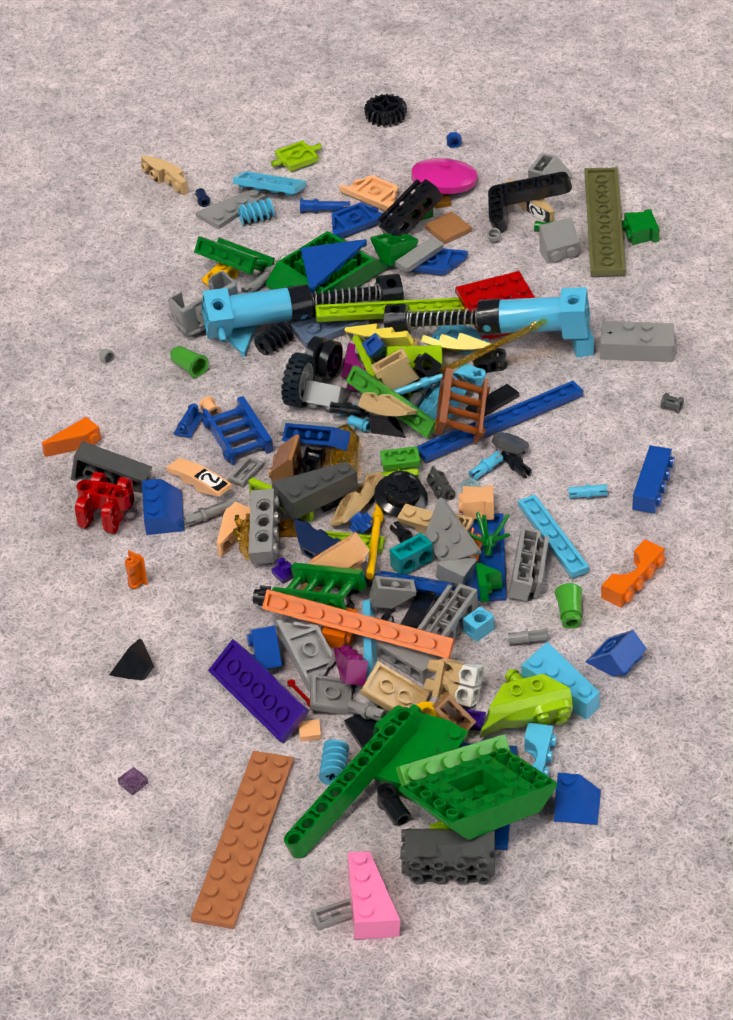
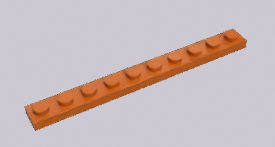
(358, 624)

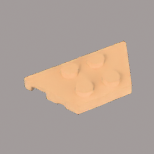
(372, 191)

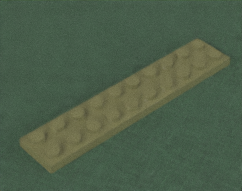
(604, 222)

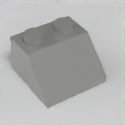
(558, 240)
(322, 394)

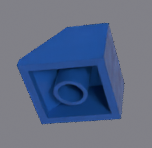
(618, 653)

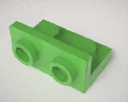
(400, 458)

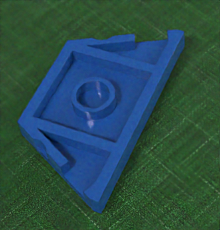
(354, 219)
(442, 262)

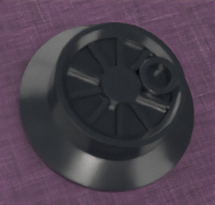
(399, 489)

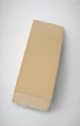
(385, 405)

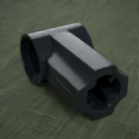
(392, 805)

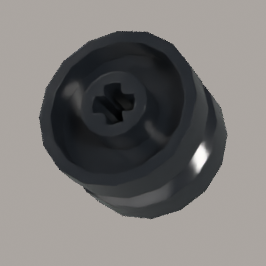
(327, 356)

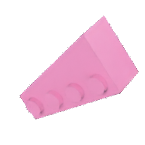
(370, 902)

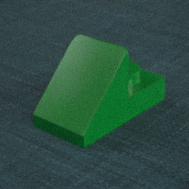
(487, 580)

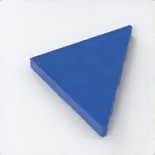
(326, 259)

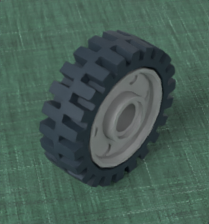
(298, 370)

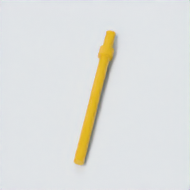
(377, 517)

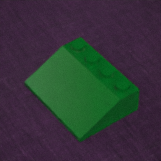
(430, 739)

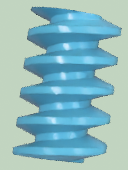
(255, 210)
(333, 760)

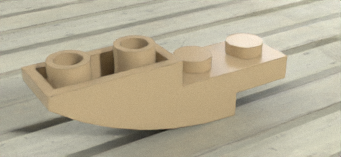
(165, 171)
(421, 517)

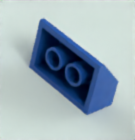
(162, 507)

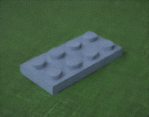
(307, 329)

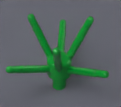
(487, 539)

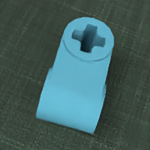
(471, 374)

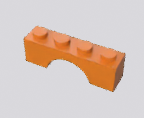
(621, 587)

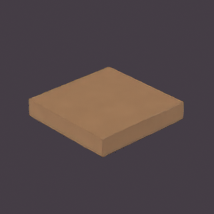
(448, 227)

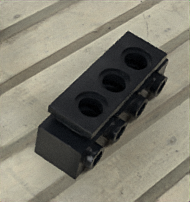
(412, 203)

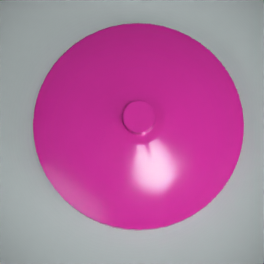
(446, 174)

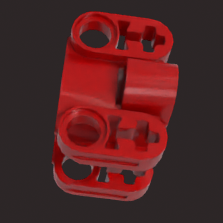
(109, 497)

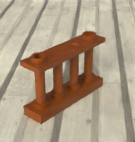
(445, 408)

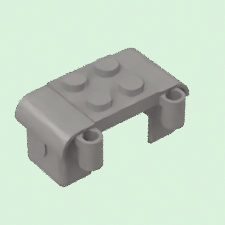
(190, 318)

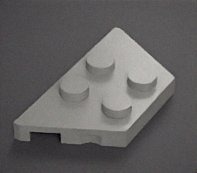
(449, 535)
(306, 648)

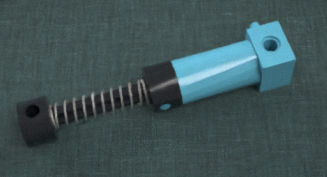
(294, 303)
(499, 316)

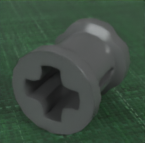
(672, 402)

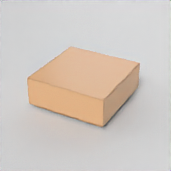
(309, 730)

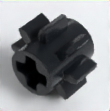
(259, 595)

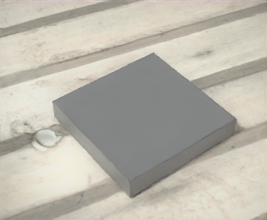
(329, 695)

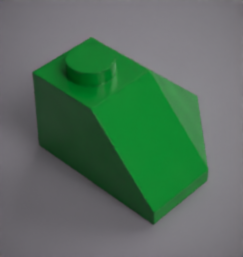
(392, 248)

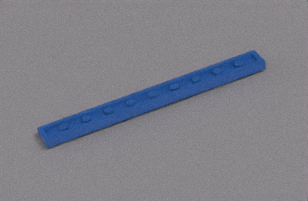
(502, 420)

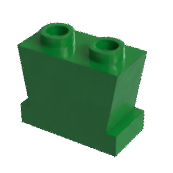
(640, 227)

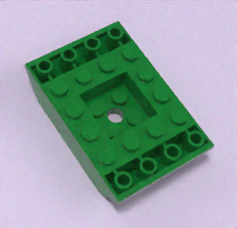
(355, 272)
(482, 793)

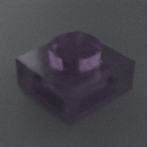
(132, 780)

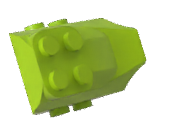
(530, 700)

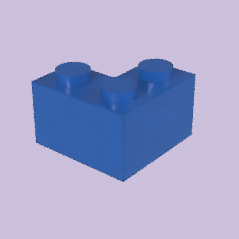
(265, 646)

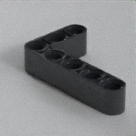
(522, 191)

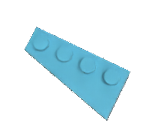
(553, 664)

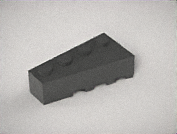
(93, 458)
(315, 488)

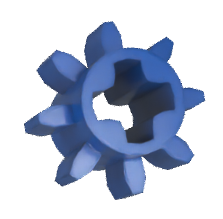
(360, 522)

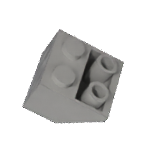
(547, 164)

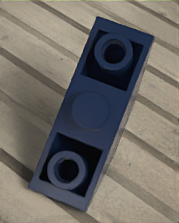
(312, 540)

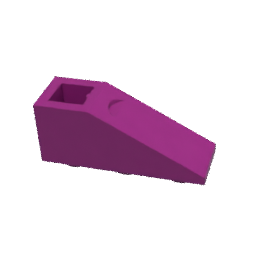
(351, 665)

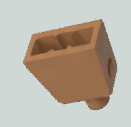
(452, 711)

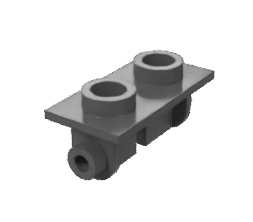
(439, 484)

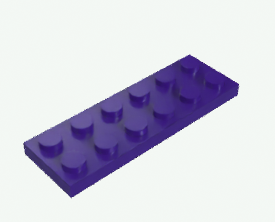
(258, 691)

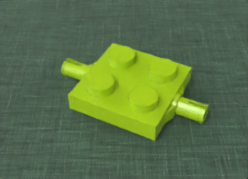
(296, 155)

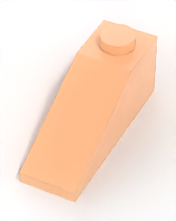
(226, 538)
(344, 553)

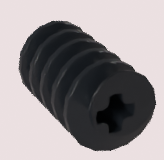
(273, 338)

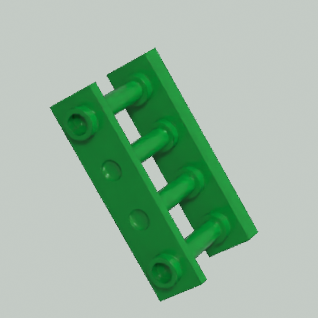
(233, 254)
(324, 576)

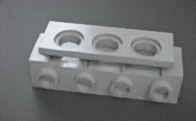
(264, 526)
(525, 575)
(449, 610)

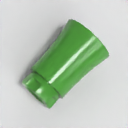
(191, 362)
(569, 604)

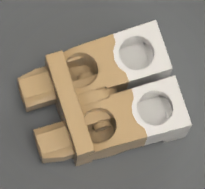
(456, 679)

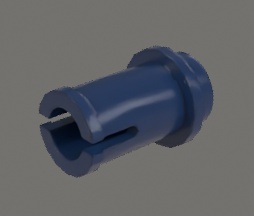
(202, 199)

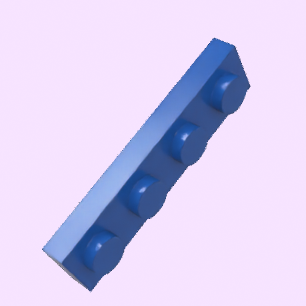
(421, 584)

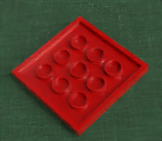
(503, 286)

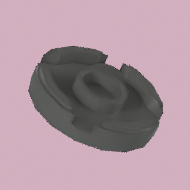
(510, 443)

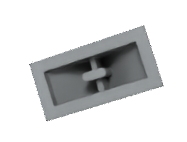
(456, 570)

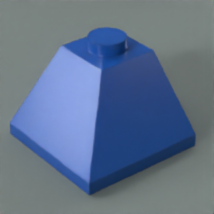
(576, 800)

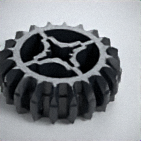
(385, 110)

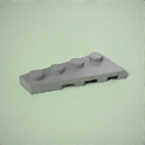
(227, 210)

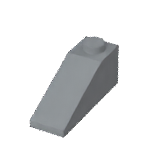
(406, 660)

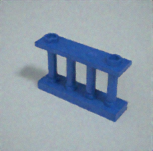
(249, 420)

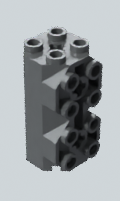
(437, 853)

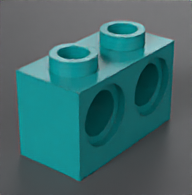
(411, 554)

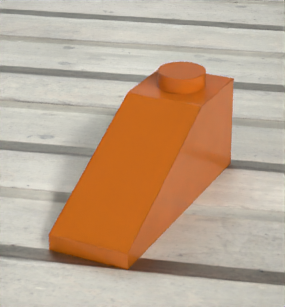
(72, 437)

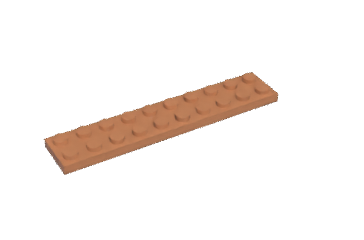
(242, 840)

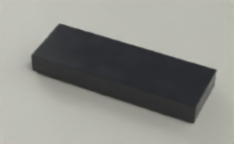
(497, 399)
(419, 609)

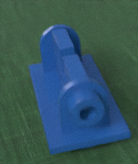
(189, 421)

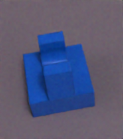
(374, 345)

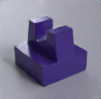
(282, 570)

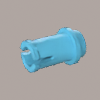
(362, 424)

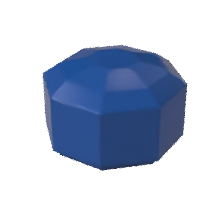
(454, 140)

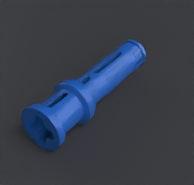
(316, 205)

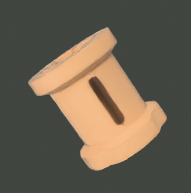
(209, 404)

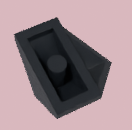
(385, 425)
(134, 663)

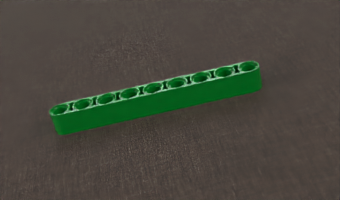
(350, 782)

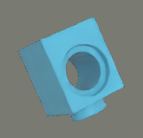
(478, 624)

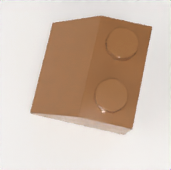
(287, 460)

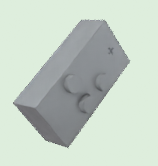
(637, 341)

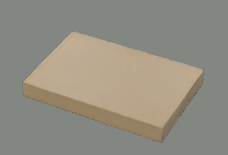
(392, 689)

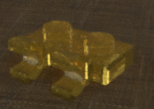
(243, 536)

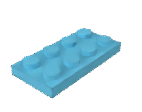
(270, 182)

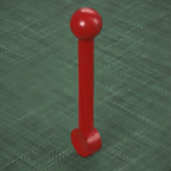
(291, 683)

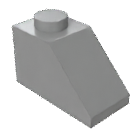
(391, 591)

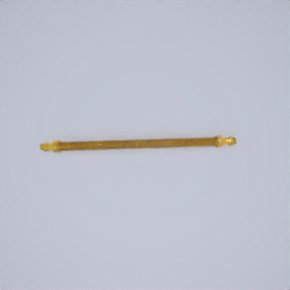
(533, 326)

